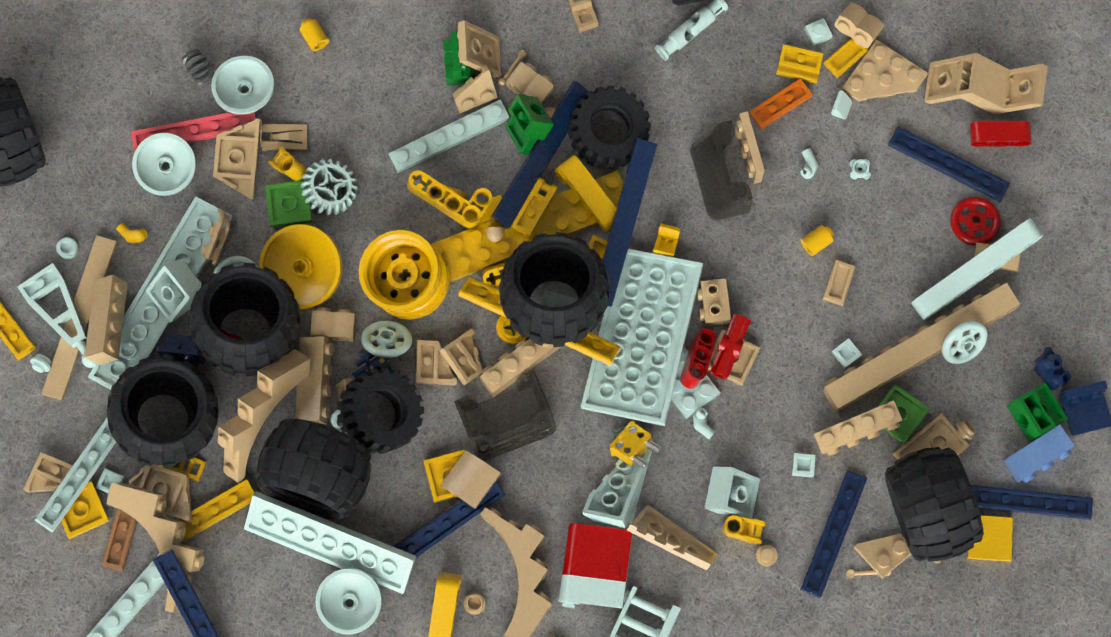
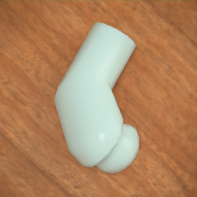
(810, 166)
(700, 423)

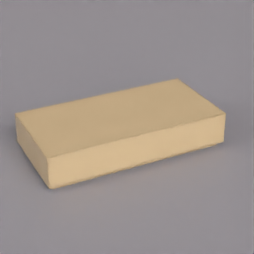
(839, 282)

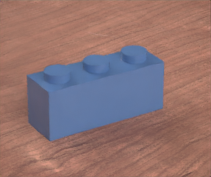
(1039, 454)

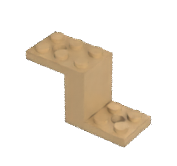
(986, 83)

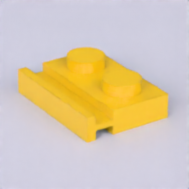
(799, 63)

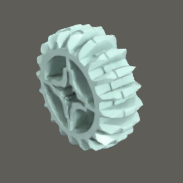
(331, 202)

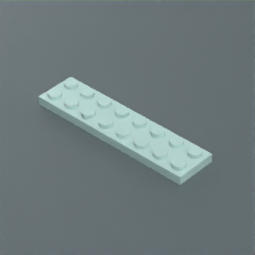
(329, 541)

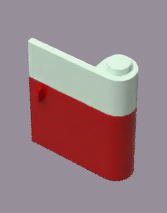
(595, 566)

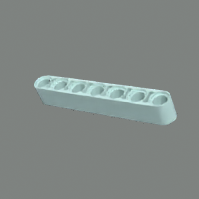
(977, 269)

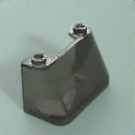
(719, 195)
(507, 419)

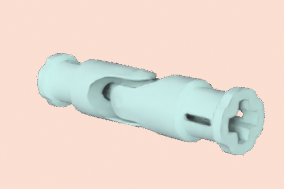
(693, 26)

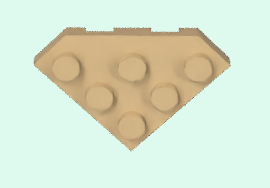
(883, 75)

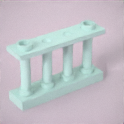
(667, 615)

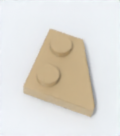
(475, 91)
(463, 357)

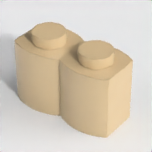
(859, 25)
(527, 82)
(333, 325)

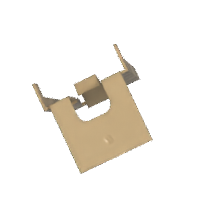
(299, 136)

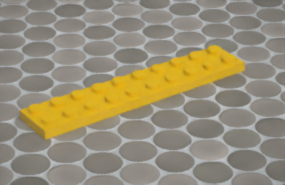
(473, 250)

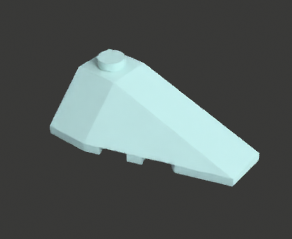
(617, 496)

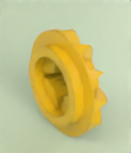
(505, 334)

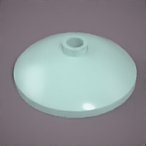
(241, 74)
(152, 155)
(335, 592)

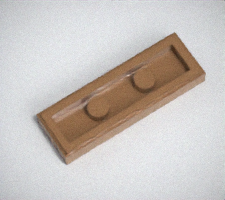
(119, 541)

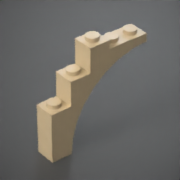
(254, 407)
(167, 533)
(523, 544)

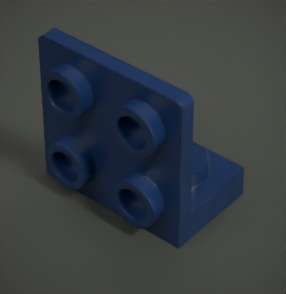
(182, 348)
(1086, 408)

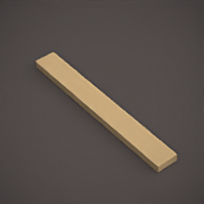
(65, 355)

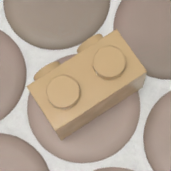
(715, 303)

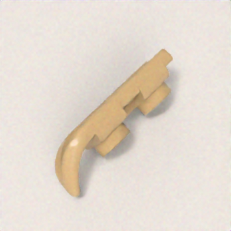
(217, 233)

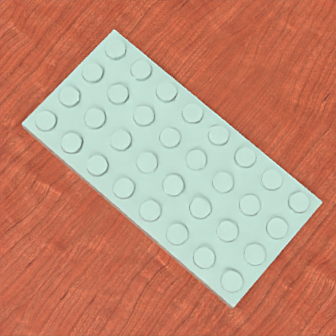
(651, 327)

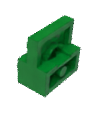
(455, 72)
(527, 122)
(1037, 412)

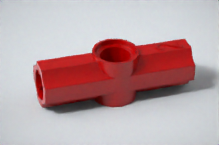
(730, 346)

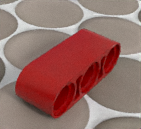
(1000, 133)
(698, 358)

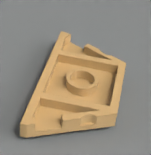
(237, 157)
(170, 483)

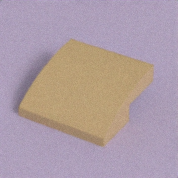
(470, 479)

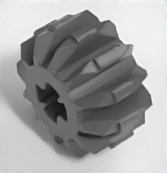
(197, 66)

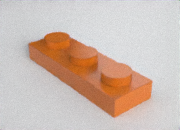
(780, 104)

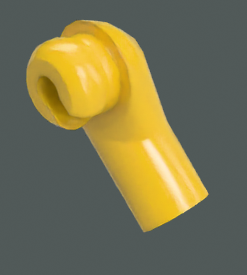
(132, 236)

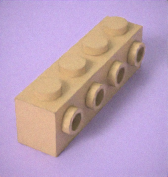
(106, 319)
(513, 365)
(315, 389)
(858, 427)

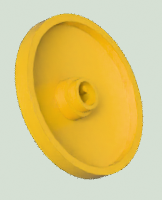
(306, 261)

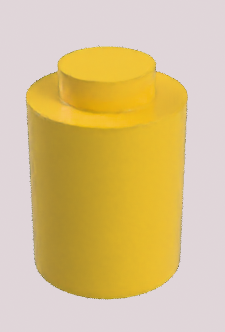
(313, 34)
(817, 240)

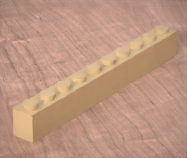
(917, 349)

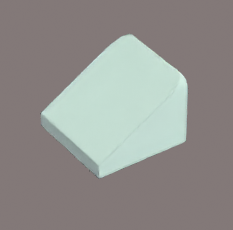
(841, 105)

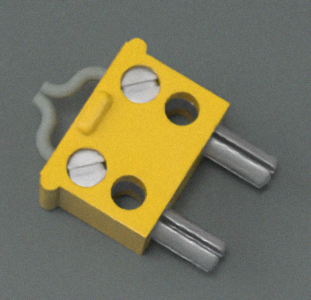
(631, 444)

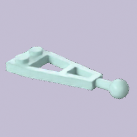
(41, 285)

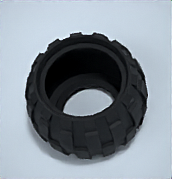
(19, 143)
(558, 260)
(244, 289)
(156, 378)
(314, 468)
(934, 504)

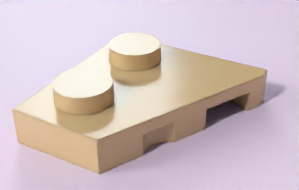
(431, 365)
(46, 474)
(884, 553)

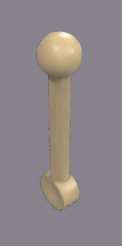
(521, 54)
(851, 573)

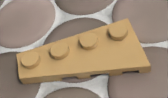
(669, 536)

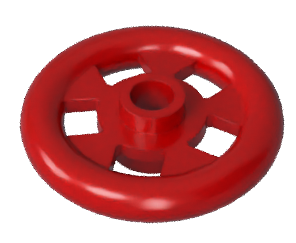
(968, 237)

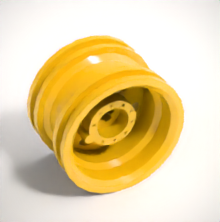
(378, 259)

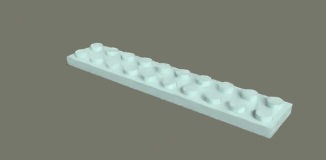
(144, 321)

